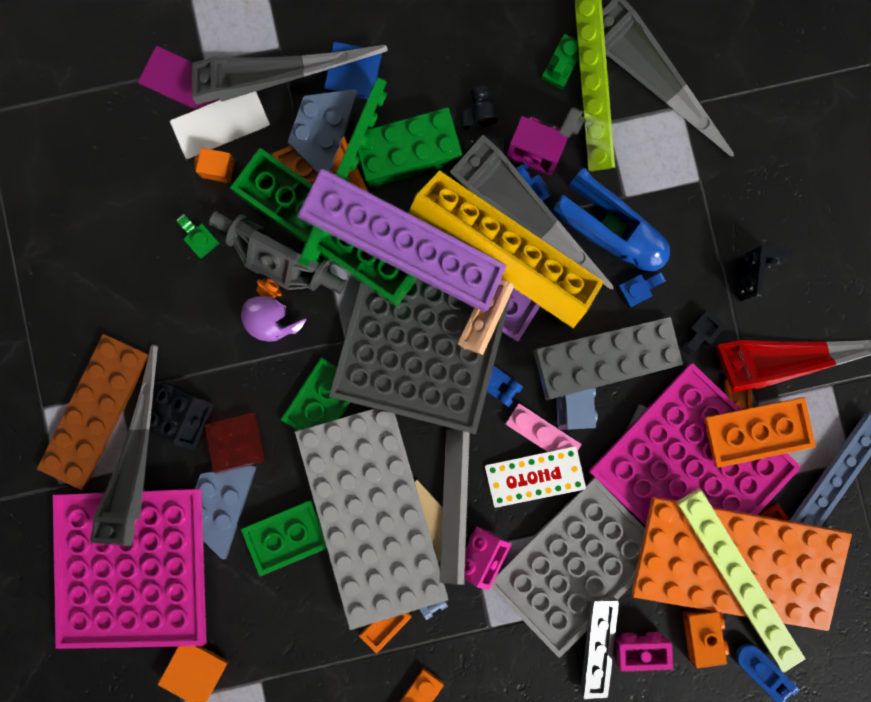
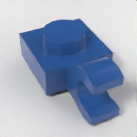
(535, 183)
(638, 289)

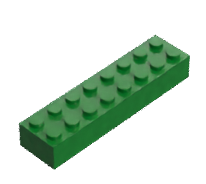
(280, 197)

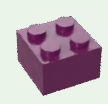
(537, 145)

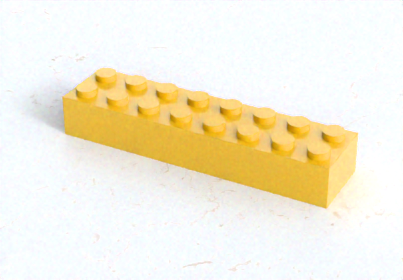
(531, 263)

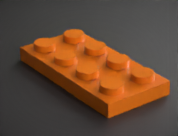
(759, 432)

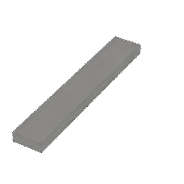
(454, 507)

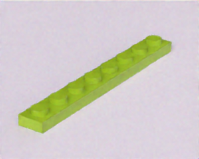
(594, 84)

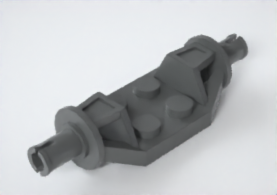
(272, 258)

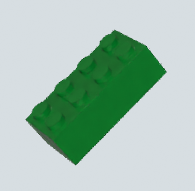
(410, 148)

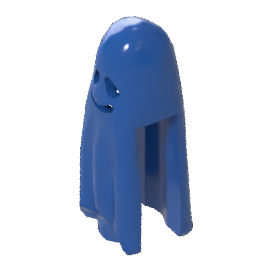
(641, 245)

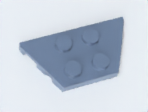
(322, 126)
(222, 505)

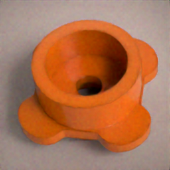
(268, 287)

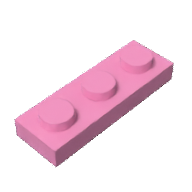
(539, 430)

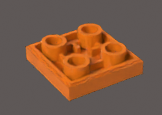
(193, 673)

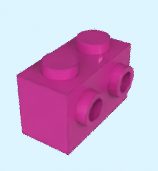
(484, 557)
(643, 652)

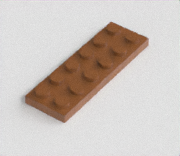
(93, 412)

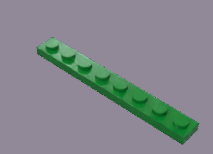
(349, 162)

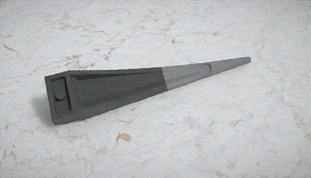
(639, 53)
(233, 76)
(495, 180)
(123, 496)

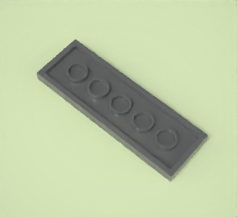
(607, 358)

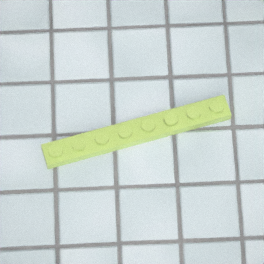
(740, 580)

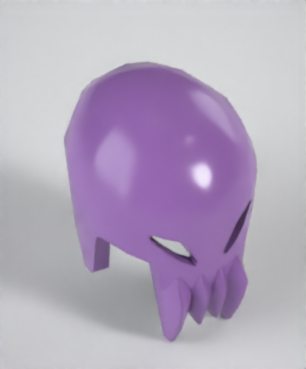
(261, 319)

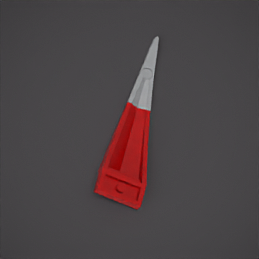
(766, 363)

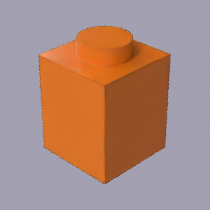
(214, 165)

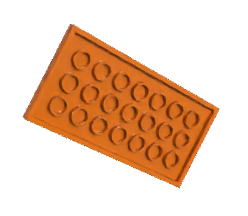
(791, 561)

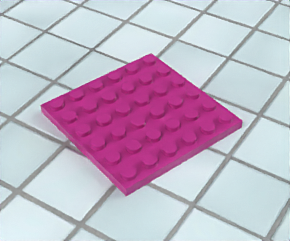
(671, 456)
(135, 592)

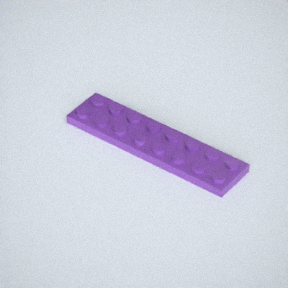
(402, 240)

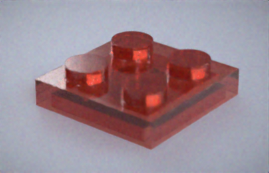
(234, 443)

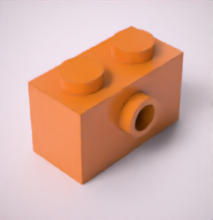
(705, 637)

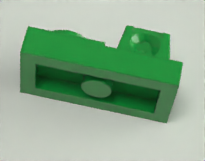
(562, 62)

